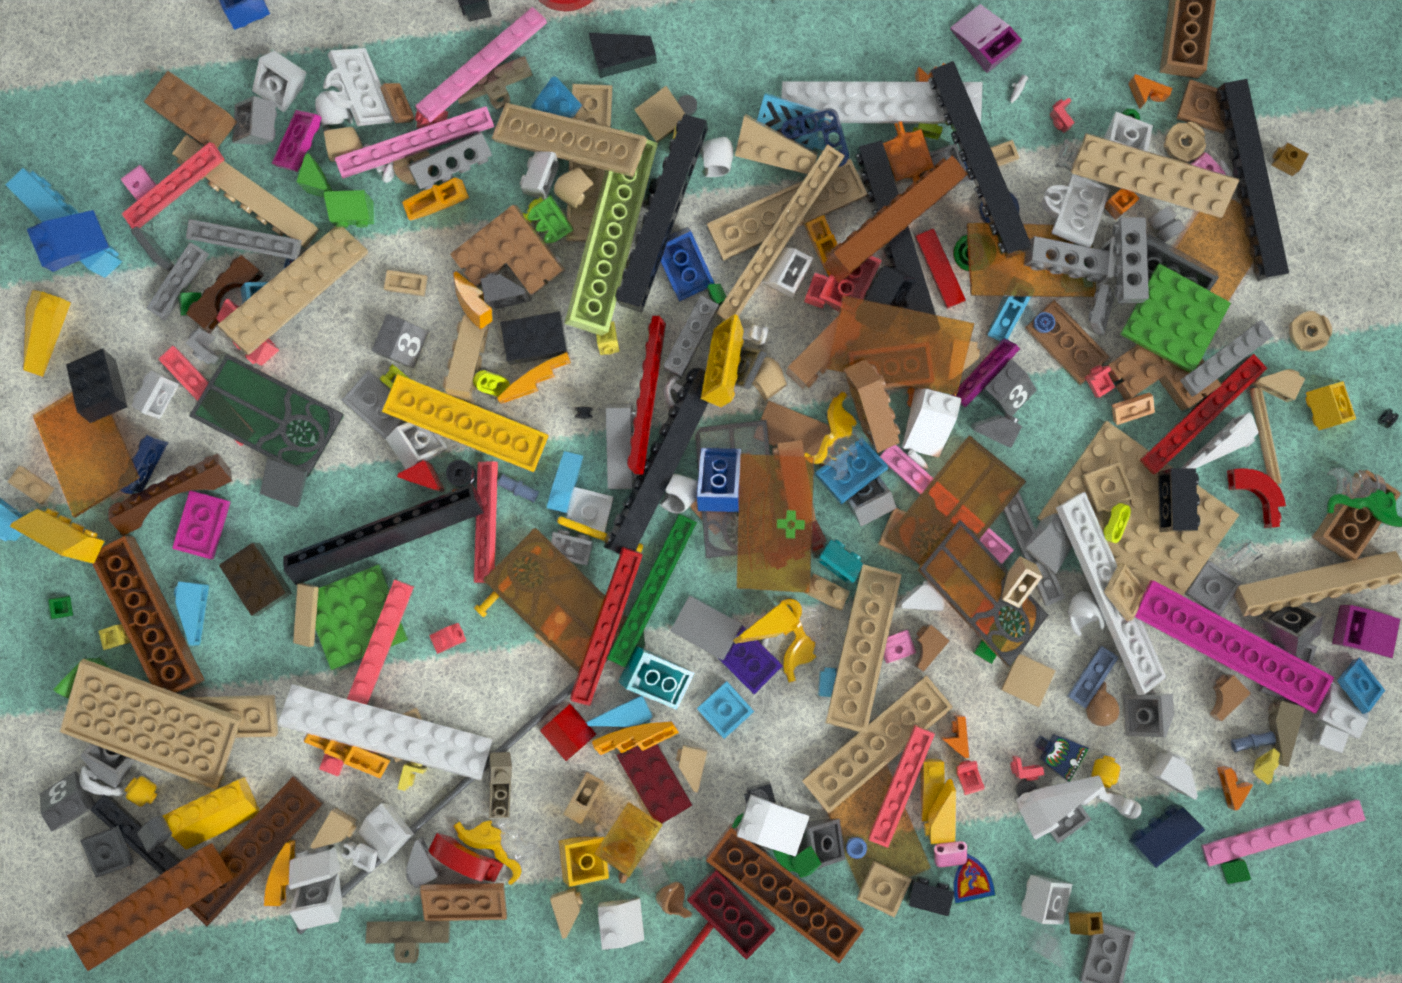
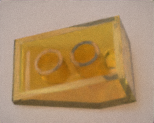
(628, 839)

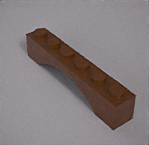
(206, 475)

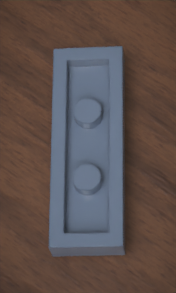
(1092, 676)

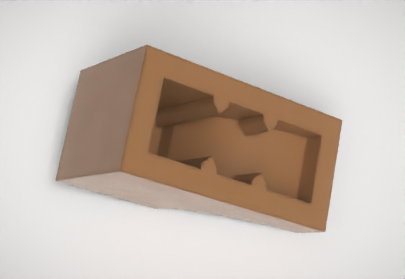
(931, 644)
(1229, 695)

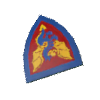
(972, 881)

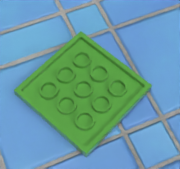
(1176, 319)
(349, 615)

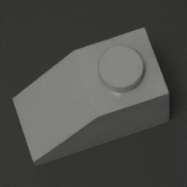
(421, 865)

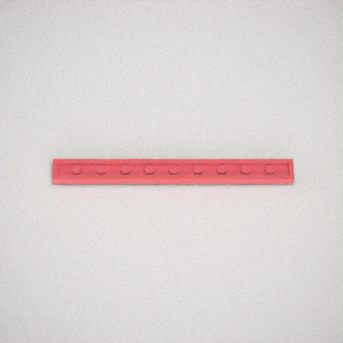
(375, 656)

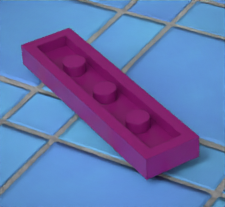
(986, 371)

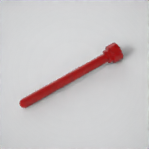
(688, 953)

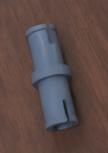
(518, 488)
(1253, 741)

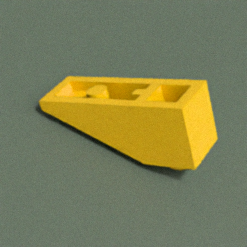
(771, 625)
(932, 781)
(942, 816)

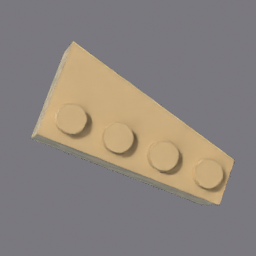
(771, 147)
(465, 360)

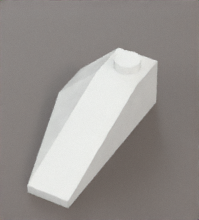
(1234, 435)
(1048, 805)

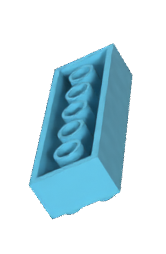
(49, 205)

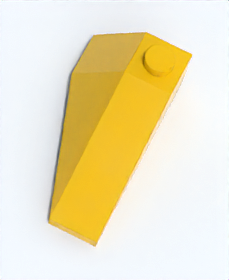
(42, 327)

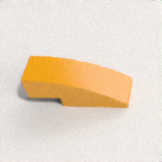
(435, 199)
(821, 238)
(472, 301)
(279, 876)

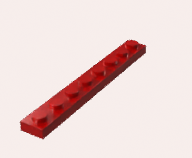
(646, 400)
(1203, 414)
(606, 626)

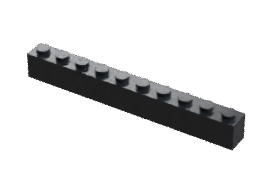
(979, 159)
(1254, 184)
(662, 213)
(901, 248)
(659, 466)
(383, 534)

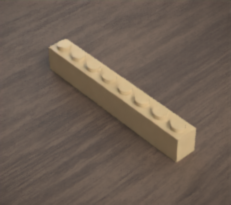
(251, 197)
(1319, 584)

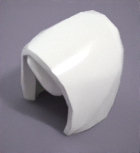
(331, 112)
(717, 156)
(679, 494)
(1084, 610)

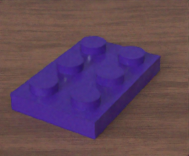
(751, 663)

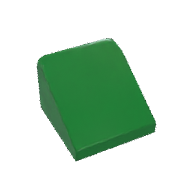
(716, 293)
(186, 300)
(59, 607)
(806, 862)
(1235, 871)

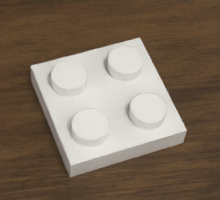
(590, 508)

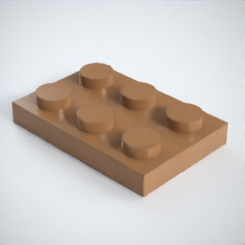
(1201, 106)

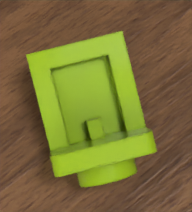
(930, 130)

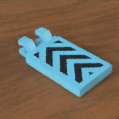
(776, 111)

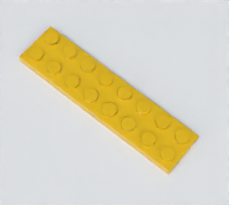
(465, 423)

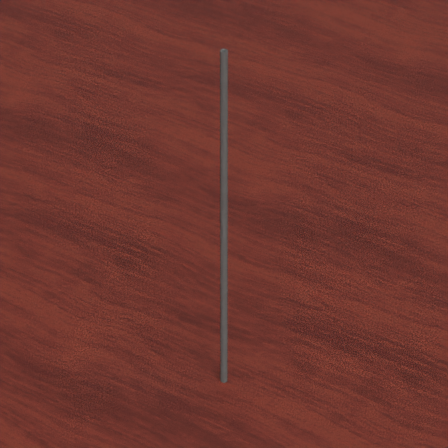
(467, 780)

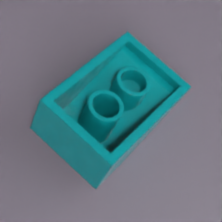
(839, 561)
(655, 677)

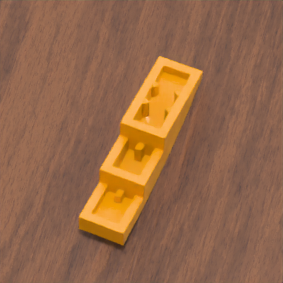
(527, 383)
(641, 735)
(356, 757)

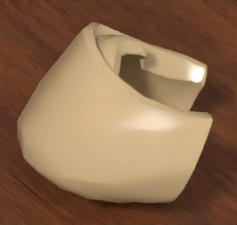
(341, 142)
(574, 187)
(769, 378)

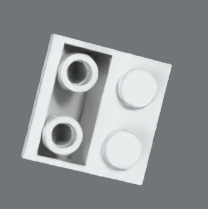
(788, 271)

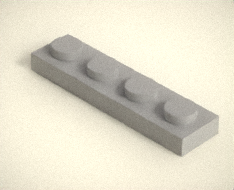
(177, 281)

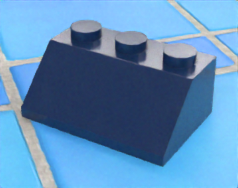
(1165, 835)

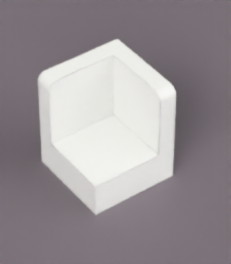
(1330, 737)

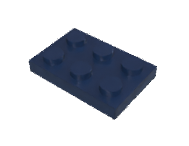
(145, 462)

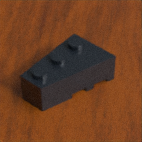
(621, 52)

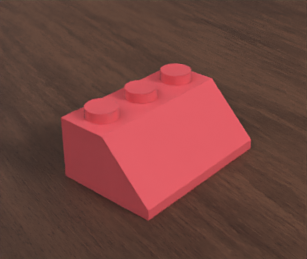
(853, 285)
(264, 351)

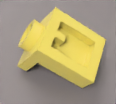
(608, 342)
(113, 637)
(1265, 765)
(407, 777)

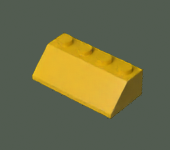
(723, 362)
(60, 534)
(212, 814)

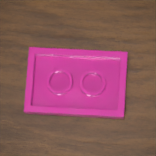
(297, 140)
(201, 525)

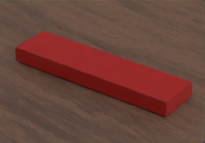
(940, 268)

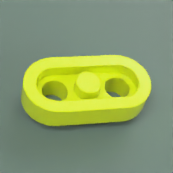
(487, 383)
(1117, 523)

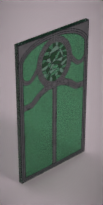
(266, 414)

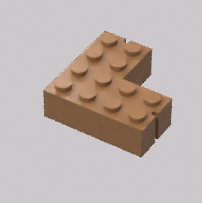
(513, 242)
(1142, 368)

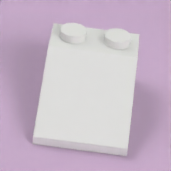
(930, 421)
(772, 825)

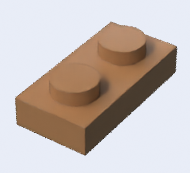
(397, 102)

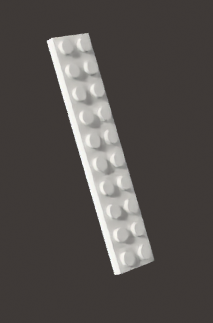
(877, 100)
(1098, 568)
(385, 732)

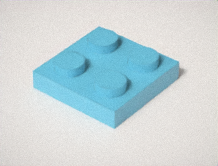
(725, 709)

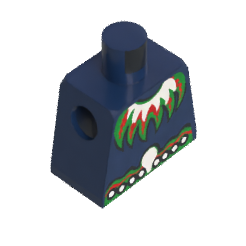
(1061, 755)

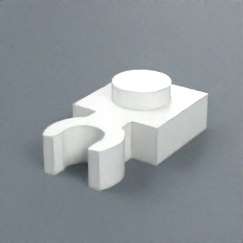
(363, 856)

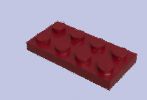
(655, 782)

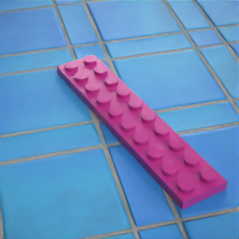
(1233, 646)

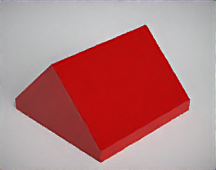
(422, 474)
(568, 732)

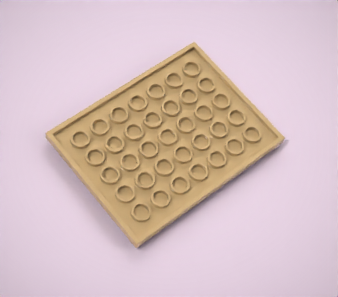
(1150, 555)

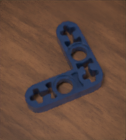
(826, 127)

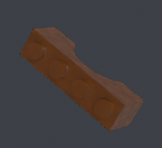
(208, 306)

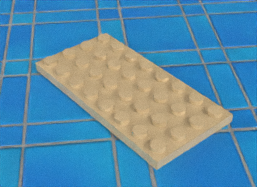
(150, 724)

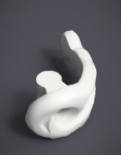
(386, 171)
(755, 334)
(671, 385)
(88, 782)
(1127, 807)

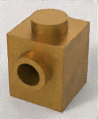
(1289, 159)
(1086, 923)

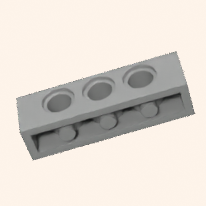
(480, 155)
(1135, 229)
(1096, 259)
(691, 337)

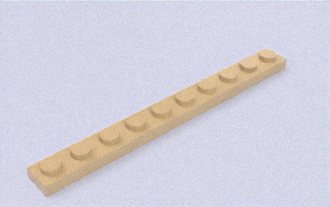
(781, 233)

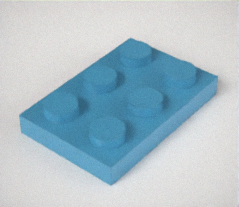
(860, 473)

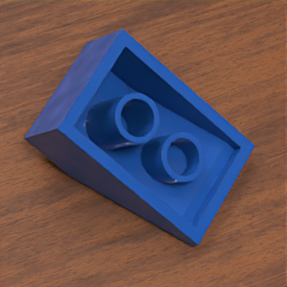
(244, 11)
(67, 239)
(685, 265)
(719, 480)

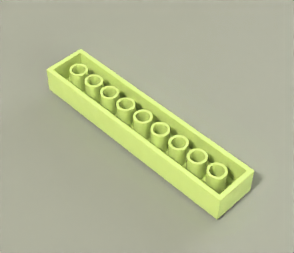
(608, 246)

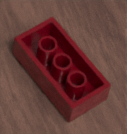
(731, 913)

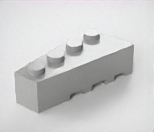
(619, 433)

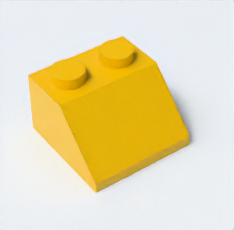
(1330, 406)
(579, 862)

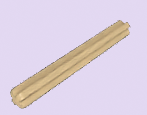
(1265, 434)

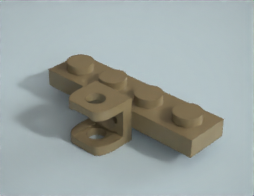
(496, 80)
(407, 936)

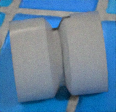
(1166, 224)

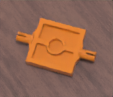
(908, 154)

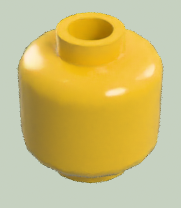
(1107, 770)
(141, 791)

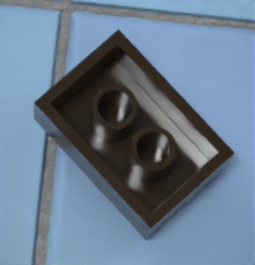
(255, 579)

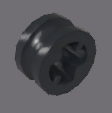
(583, 412)
(1388, 418)

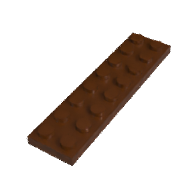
(259, 844)

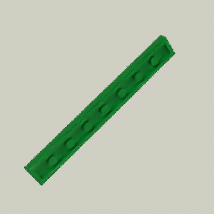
(651, 590)

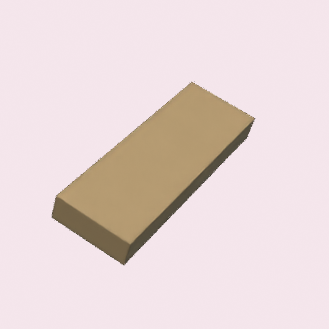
(305, 614)

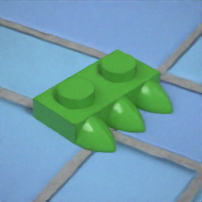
(551, 219)

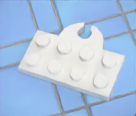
(357, 86)
(1076, 209)

